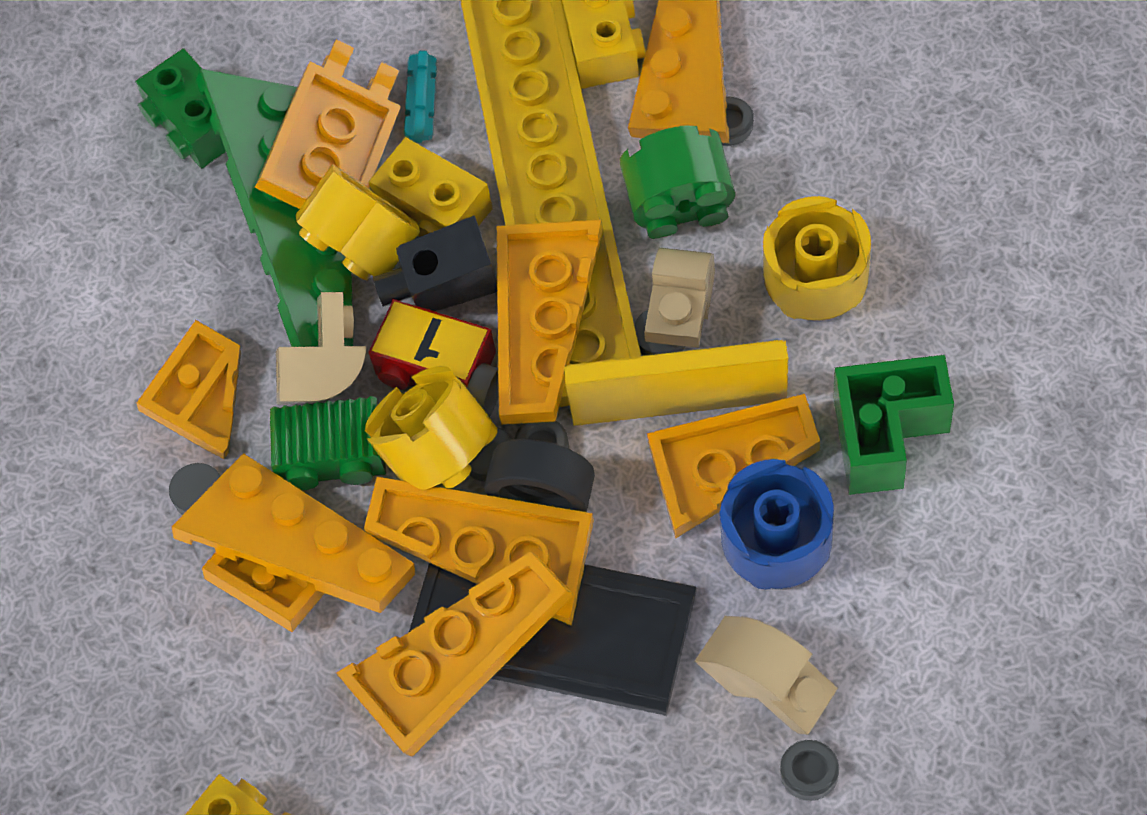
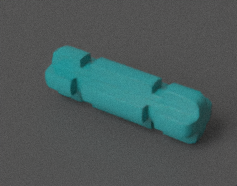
(420, 96)

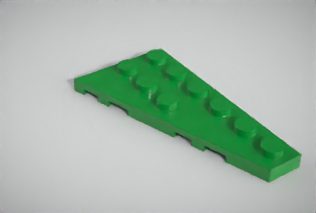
(248, 119)

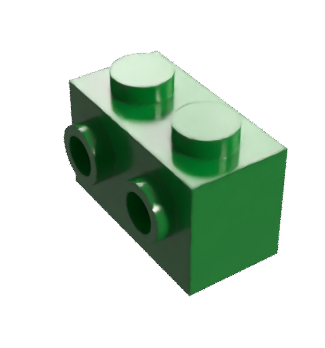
(176, 103)

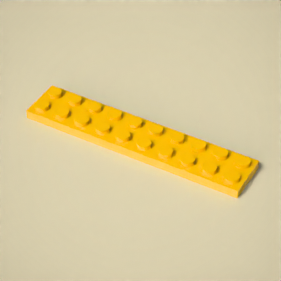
(547, 150)

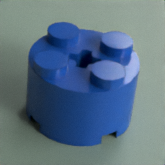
(804, 520)

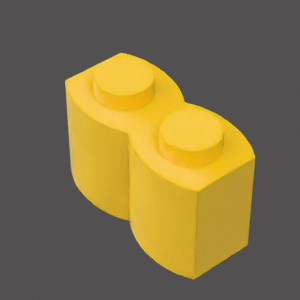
(355, 223)

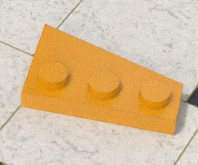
(704, 455)

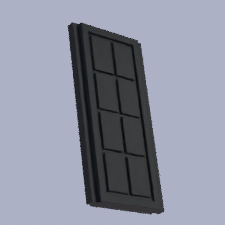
(619, 645)

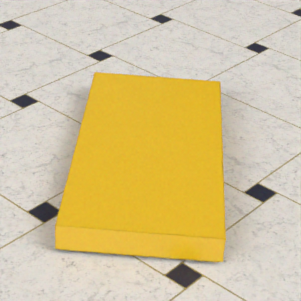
(677, 382)

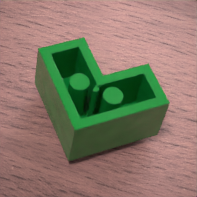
(882, 406)

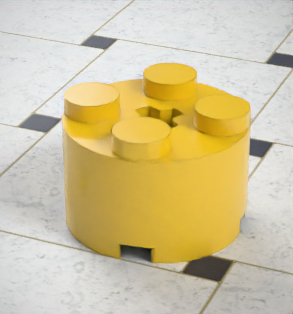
(816, 259)
(430, 430)

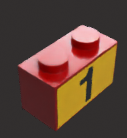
(422, 339)

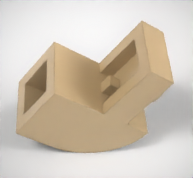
(679, 296)
(324, 370)
(770, 666)

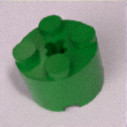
(678, 180)

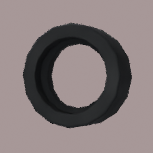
(540, 474)

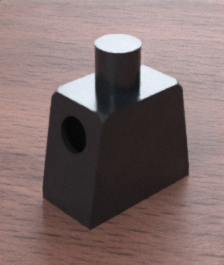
(456, 267)

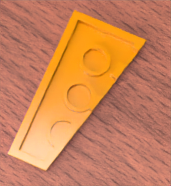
(682, 71)
(540, 305)
(281, 527)
(480, 532)
(437, 667)

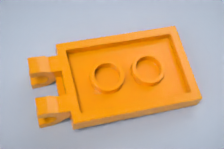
(330, 125)

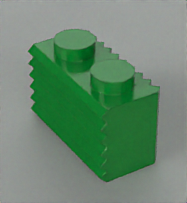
(324, 443)

